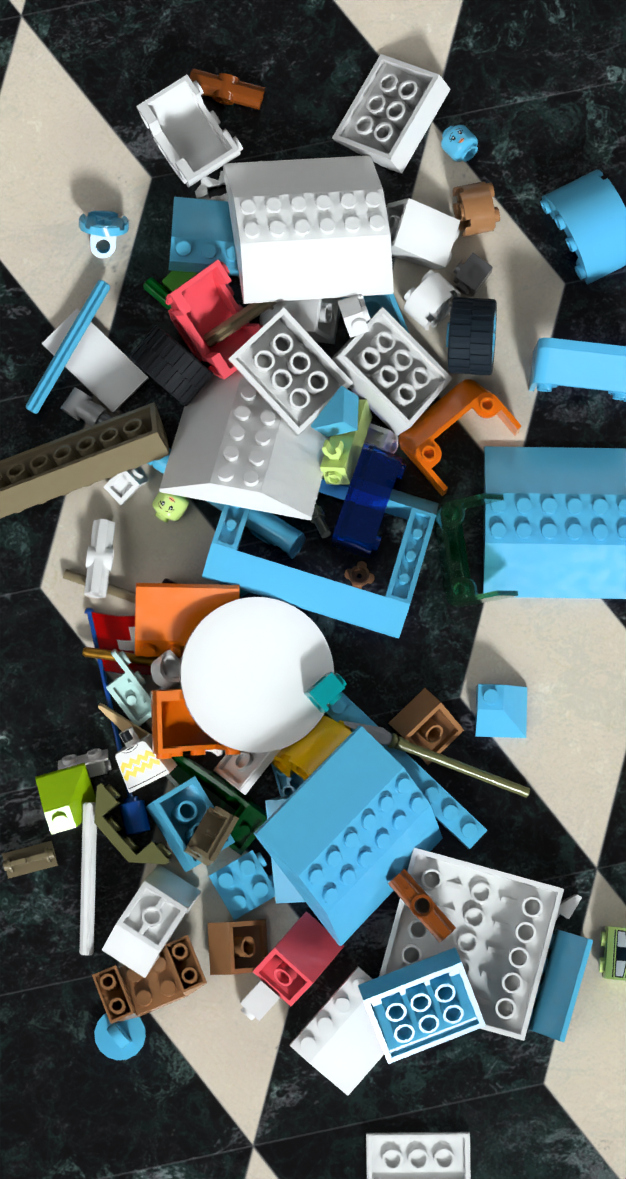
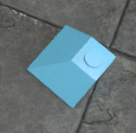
(501, 711)

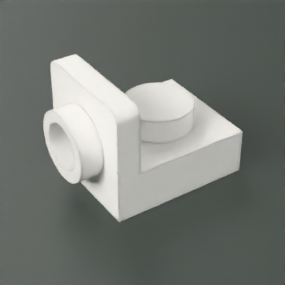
(382, 437)
(126, 484)

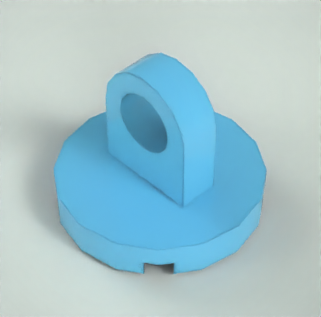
(103, 226)
(120, 1039)

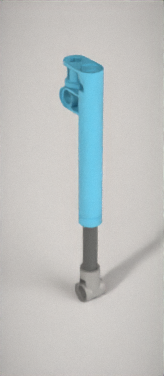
(261, 524)

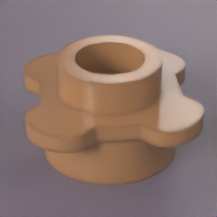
(361, 568)

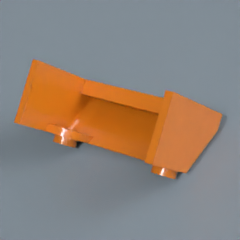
(419, 439)

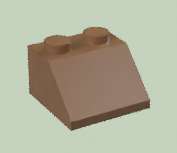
(426, 723)
(236, 946)

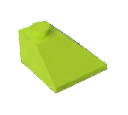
(64, 795)

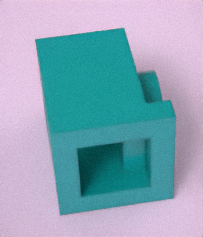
(326, 691)

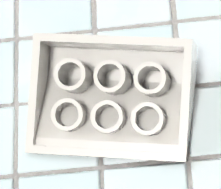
(392, 112)
(289, 370)
(391, 372)
(341, 1036)

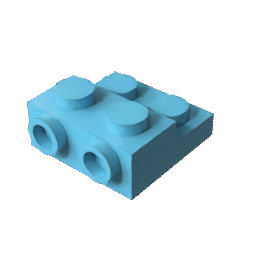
(244, 884)

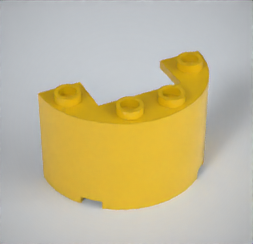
(312, 749)

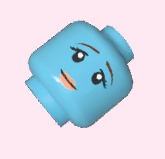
(459, 143)

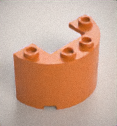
(175, 728)

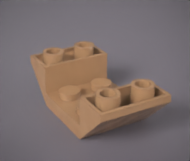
(170, 979)

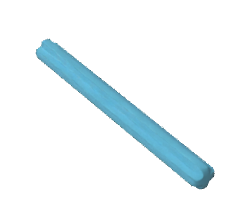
(67, 346)

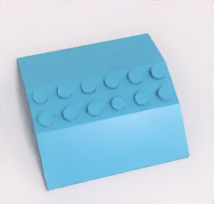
(557, 524)
(350, 832)

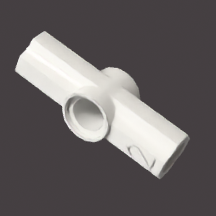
(99, 558)

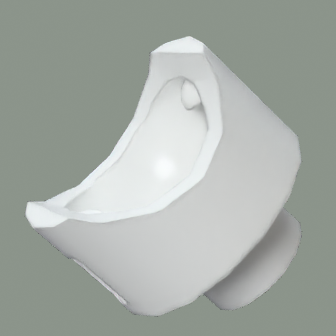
(166, 670)

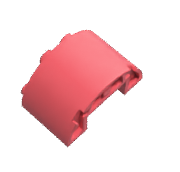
(202, 306)

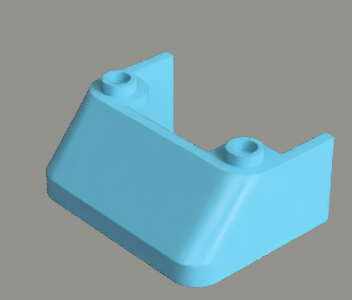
(579, 366)

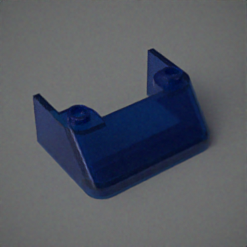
(367, 500)

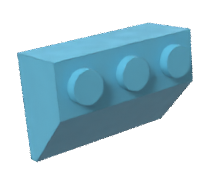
(178, 817)

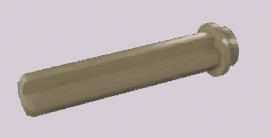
(236, 322)

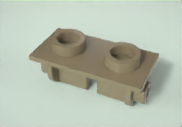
(29, 859)

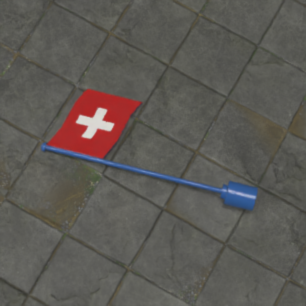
(118, 633)

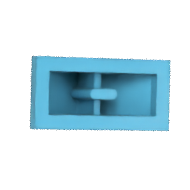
(339, 414)

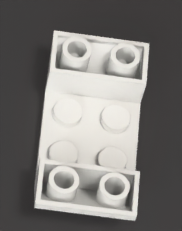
(150, 920)

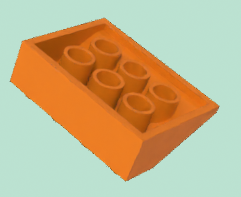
(171, 612)

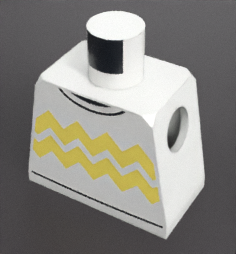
(138, 762)

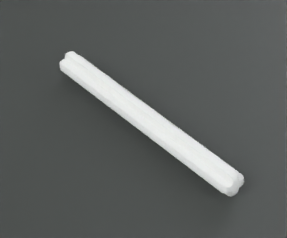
(88, 879)

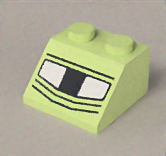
(614, 960)

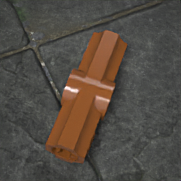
(228, 89)
(434, 918)

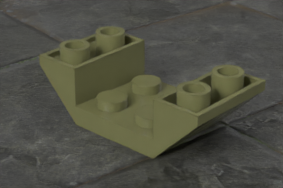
(106, 803)

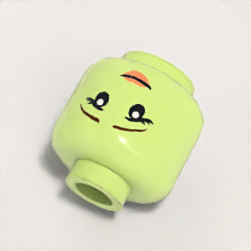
(170, 506)

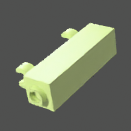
(343, 450)

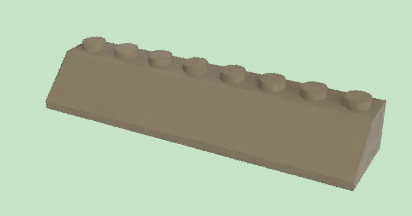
(81, 459)

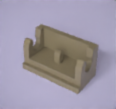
(211, 835)

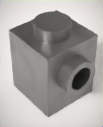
(471, 274)

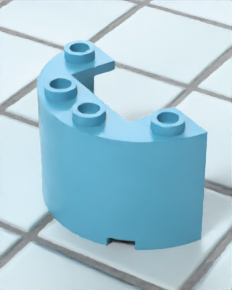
(593, 222)

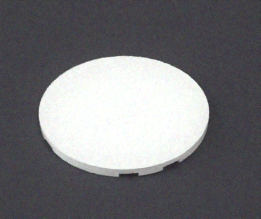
(250, 673)

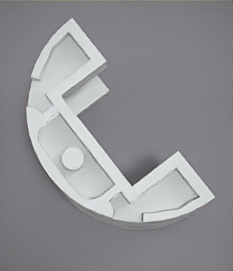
(188, 131)

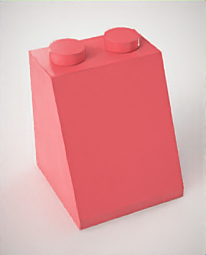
(298, 959)

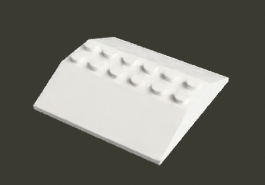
(309, 229)
(243, 453)
(499, 934)

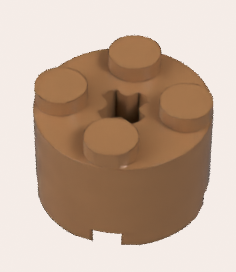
(475, 208)

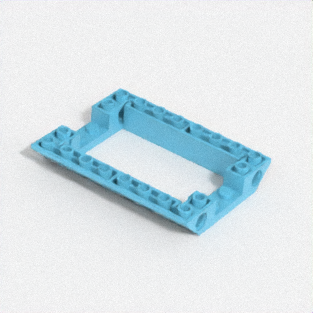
(319, 594)

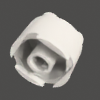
(430, 300)

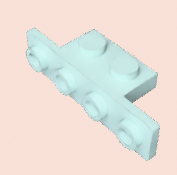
(130, 691)

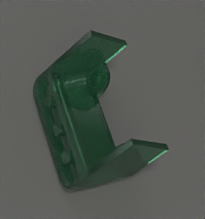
(458, 585)

